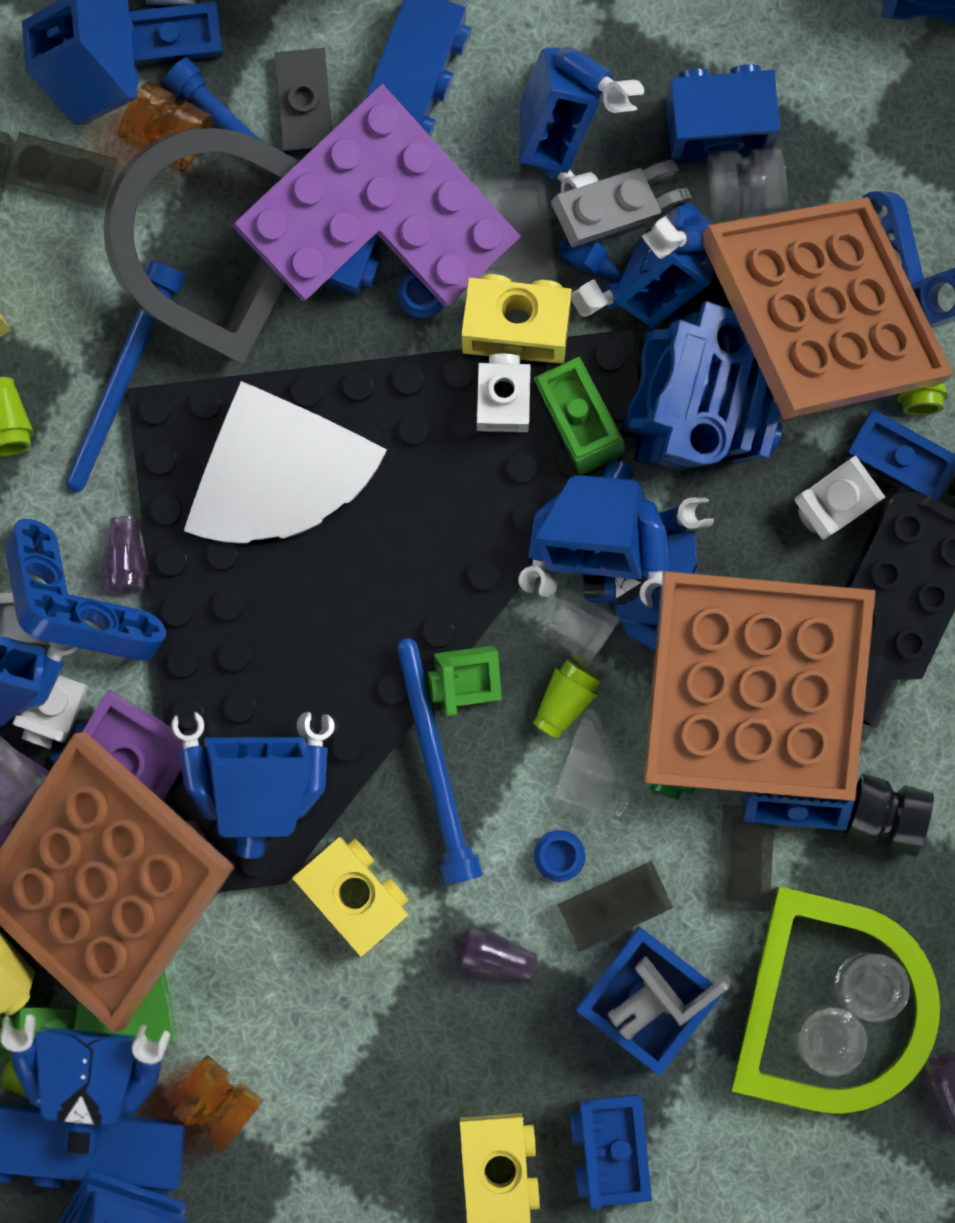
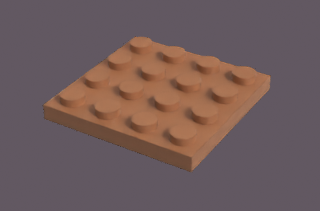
(825, 306)
(759, 686)
(104, 881)

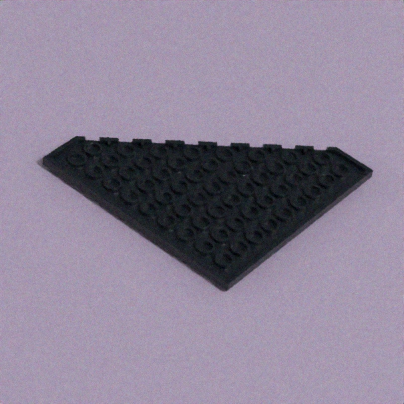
(320, 614)

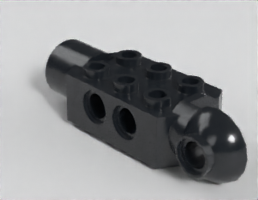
(913, 577)

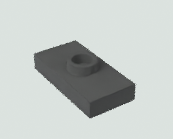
(303, 99)

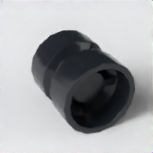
(894, 816)

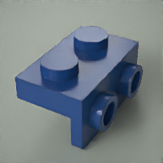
(613, 1151)

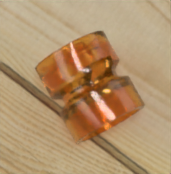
(157, 115)
(214, 1103)

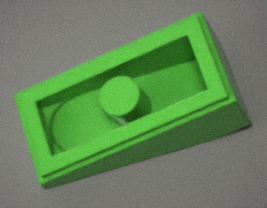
(580, 416)

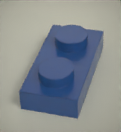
(176, 33)
(902, 455)

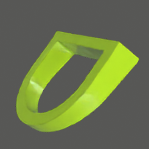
(752, 1082)

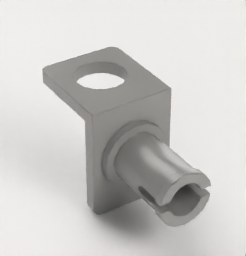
(659, 997)

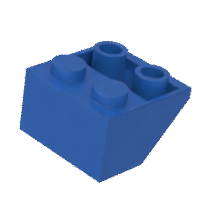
(82, 56)

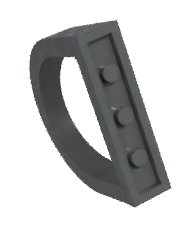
(263, 286)

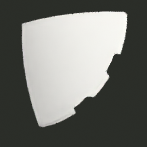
(277, 471)

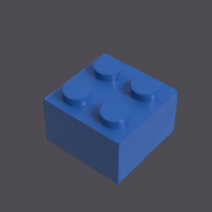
(721, 112)
(619, 980)

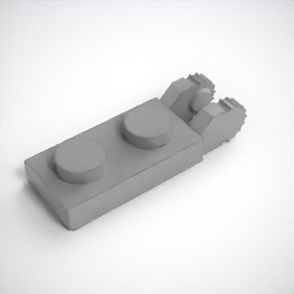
(616, 203)

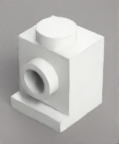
(500, 413)

